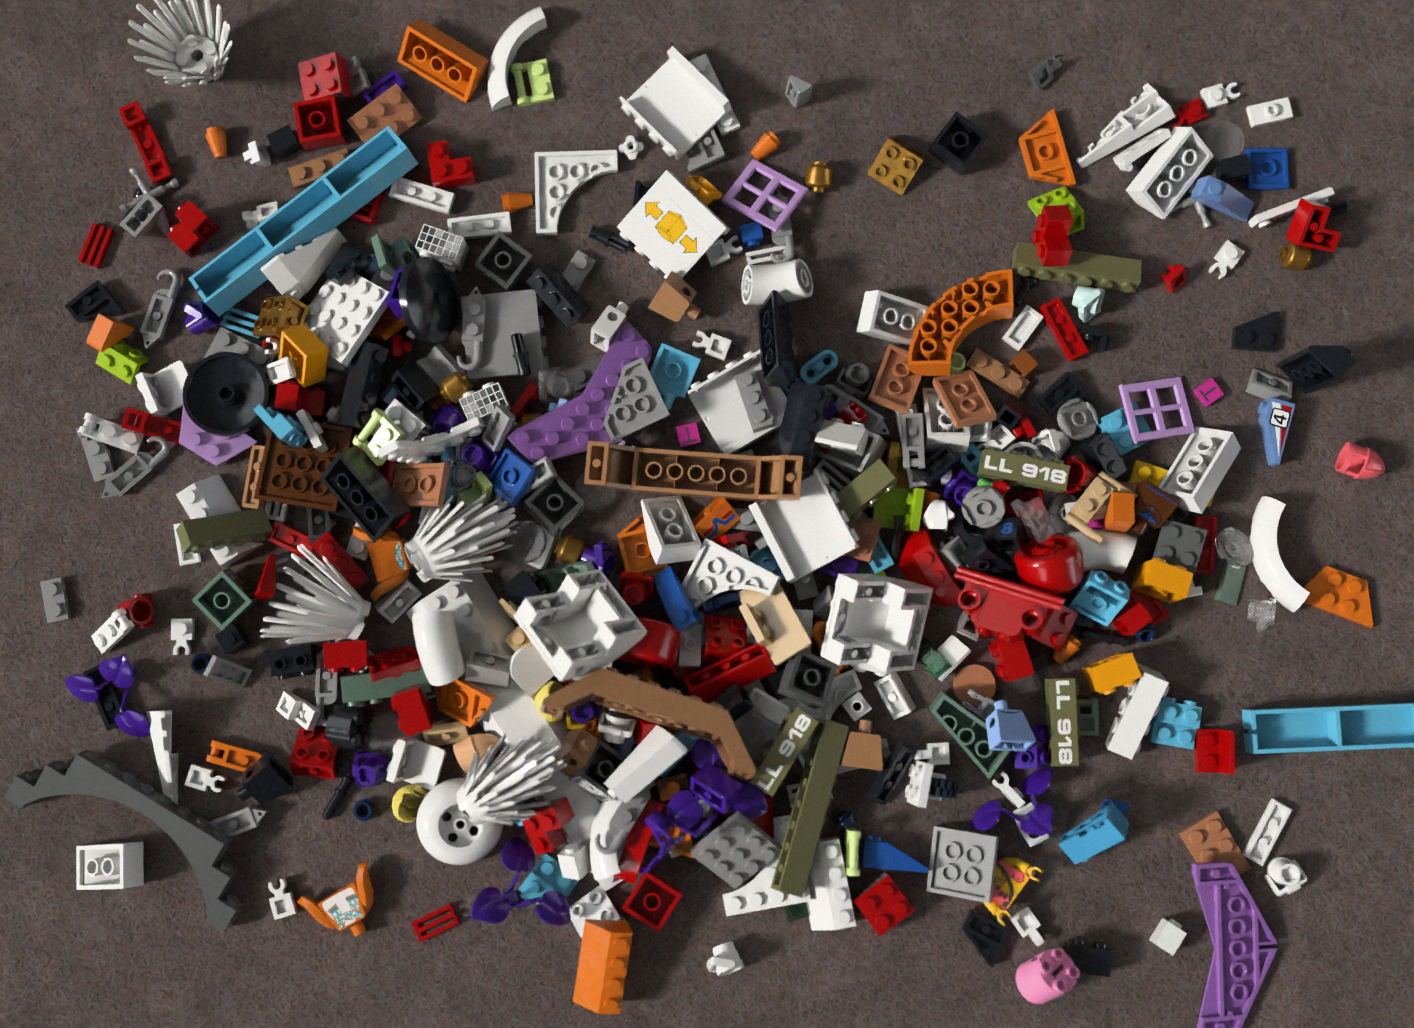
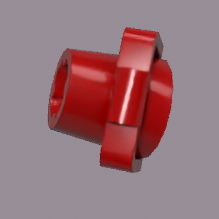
(1079, 475)
(636, 589)
(139, 610)

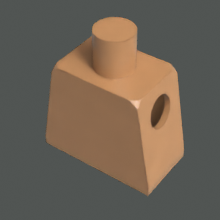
(675, 299)
(578, 748)
(863, 748)

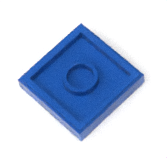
(1268, 168)
(512, 476)

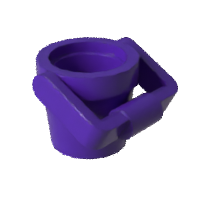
(200, 317)
(445, 418)
(480, 456)
(960, 486)
(601, 557)
(585, 712)
(372, 769)

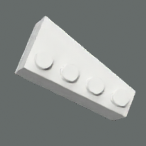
(1137, 712)

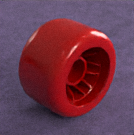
(1051, 565)
(657, 648)

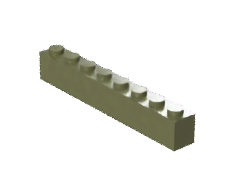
(810, 808)

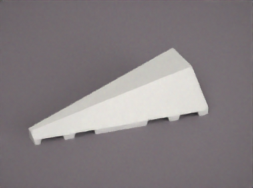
(1140, 118)
(167, 762)

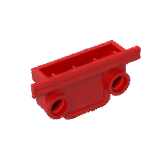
(1004, 606)

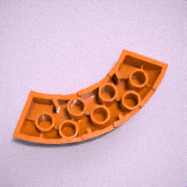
(955, 317)

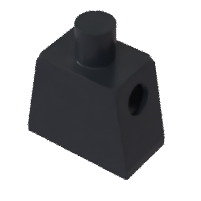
(265, 780)

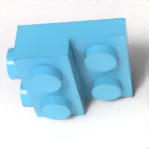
(284, 427)
(1117, 428)
(1100, 597)
(1176, 723)
(546, 877)

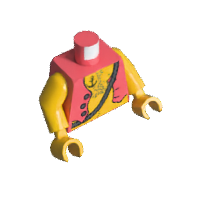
(1009, 879)

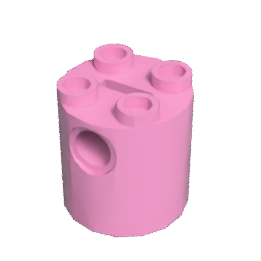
(1046, 976)

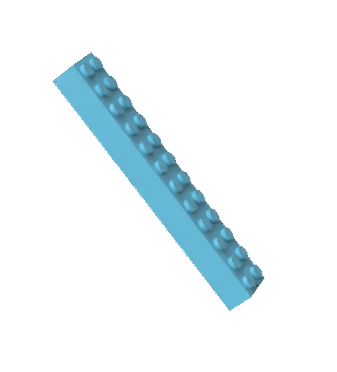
(304, 217)
(1328, 728)

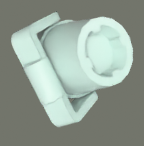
(1088, 301)

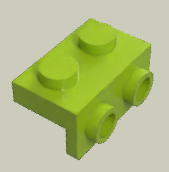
(122, 361)

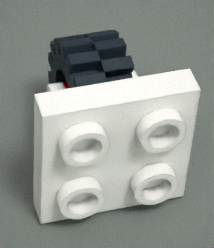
(928, 785)

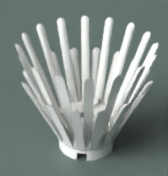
(193, 52)
(327, 614)

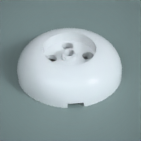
(434, 830)

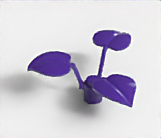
(122, 675)
(688, 812)
(1035, 822)
(660, 826)
(494, 907)

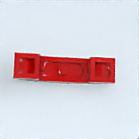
(146, 141)
(151, 425)
(637, 844)

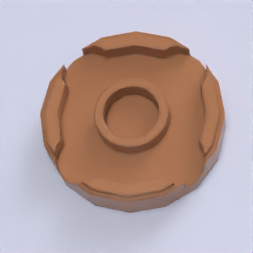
(975, 678)

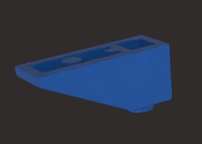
(676, 600)
(883, 855)

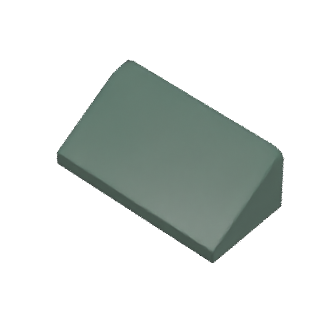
(1229, 584)

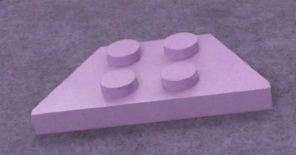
(209, 446)

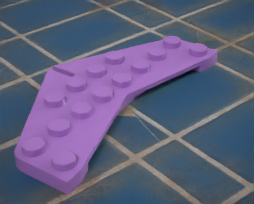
(581, 420)
(1236, 933)

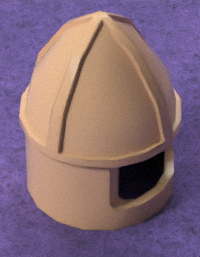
(465, 749)

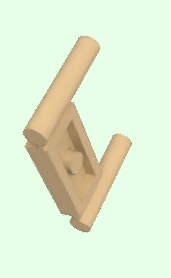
(1091, 502)

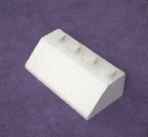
(1170, 172)
(1200, 467)
(213, 498)
(829, 889)

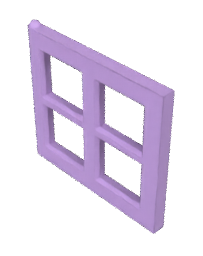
(753, 211)
(1156, 409)

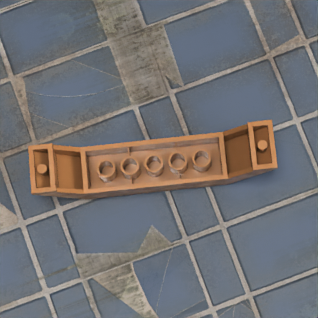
(694, 473)
(660, 707)

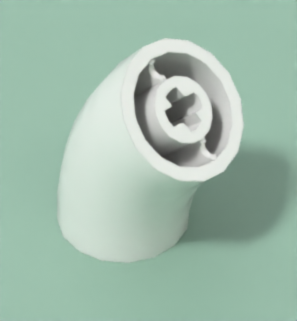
(789, 278)
(1112, 553)
(438, 646)

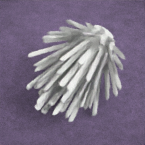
(450, 546)
(508, 781)

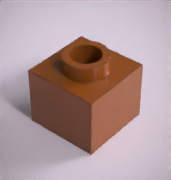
(1023, 363)

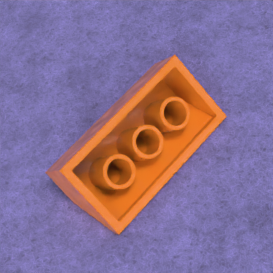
(442, 60)
(602, 965)

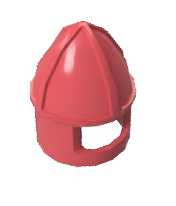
(1359, 462)

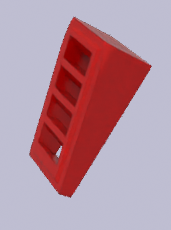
(371, 218)
(267, 581)

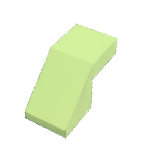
(479, 487)

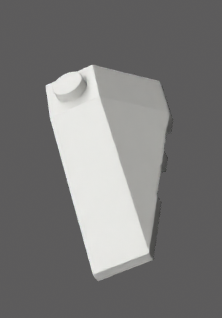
(299, 270)

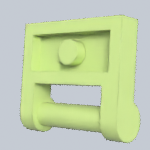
(539, 82)
(387, 433)
(851, 857)

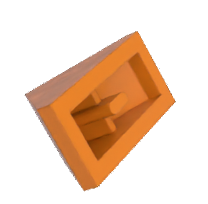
(107, 332)
(1120, 512)

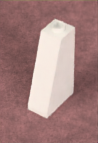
(644, 764)

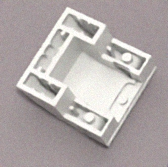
(876, 621)
(580, 625)

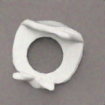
(938, 515)

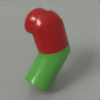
(1002, 485)

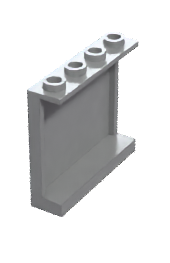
(507, 315)

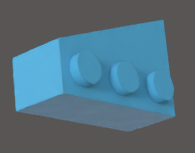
(1095, 834)

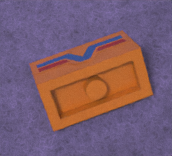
(715, 519)

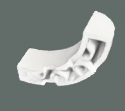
(505, 51)
(1267, 556)
(601, 864)

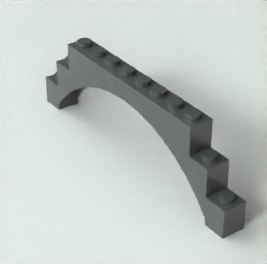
(194, 835)

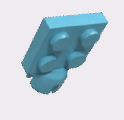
(673, 373)

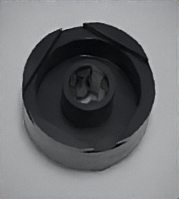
(349, 727)

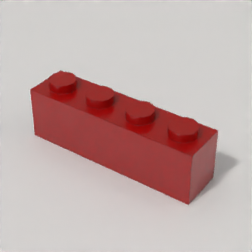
(738, 668)

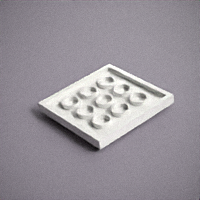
(346, 315)

